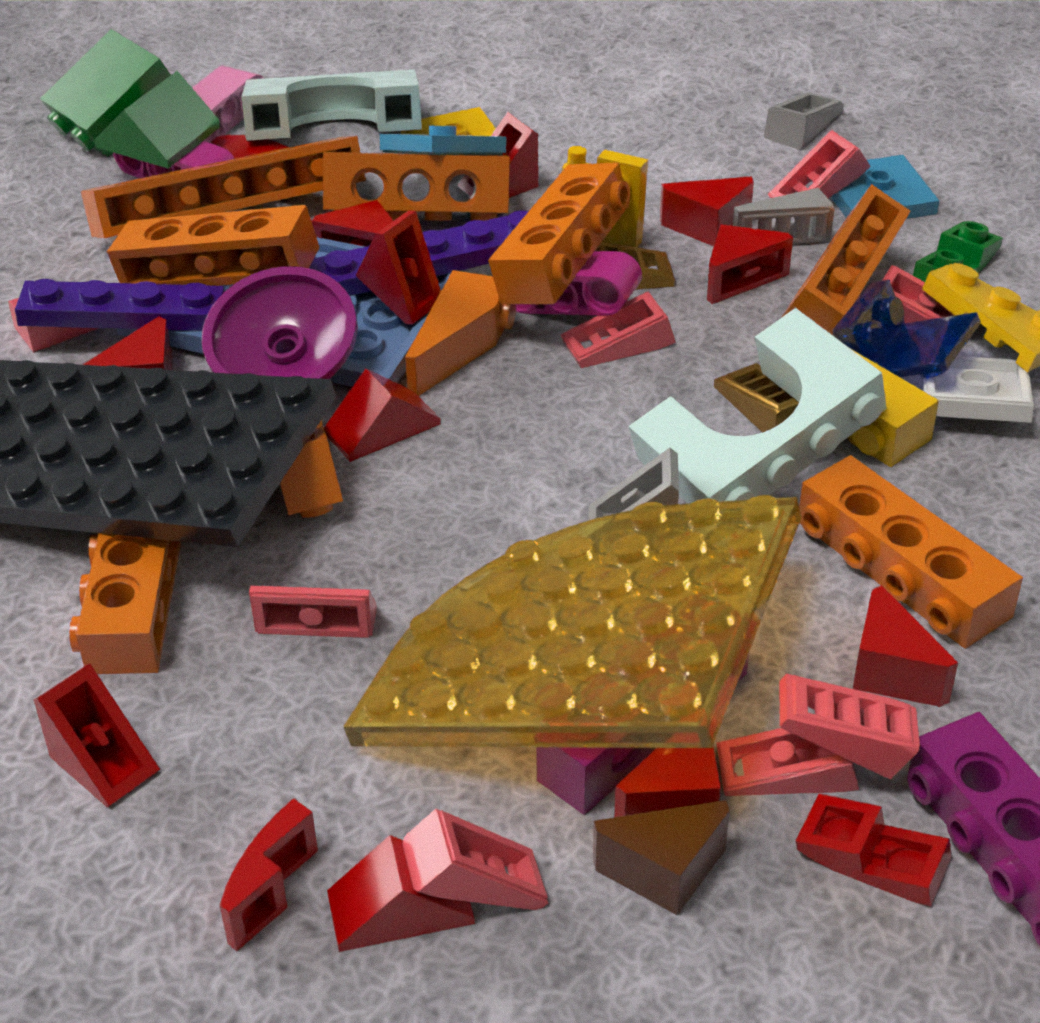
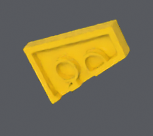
(998, 308)

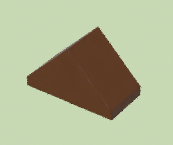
(662, 851)

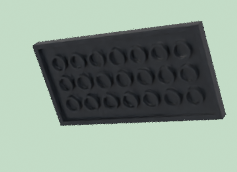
(149, 447)

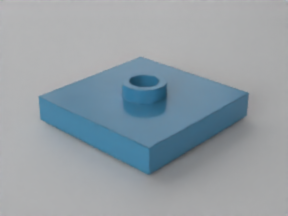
(442, 141)
(896, 179)

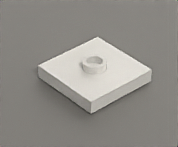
(982, 390)

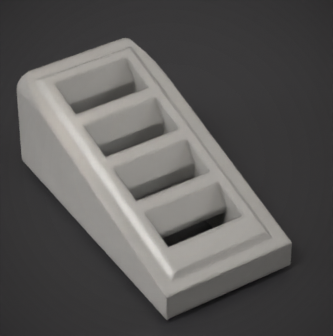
(800, 119)
(810, 208)

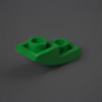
(964, 244)

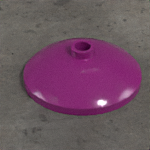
(278, 314)

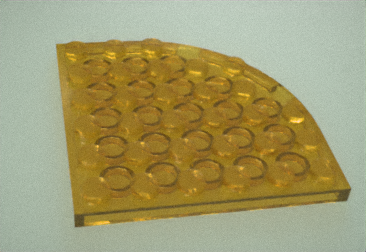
(589, 635)

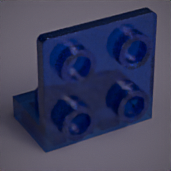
(880, 334)

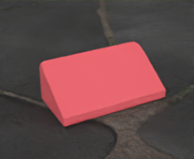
(313, 611)

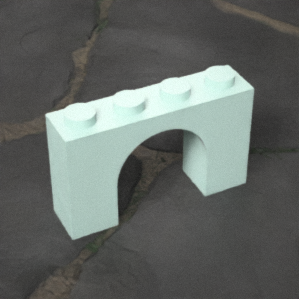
(282, 103)
(835, 399)

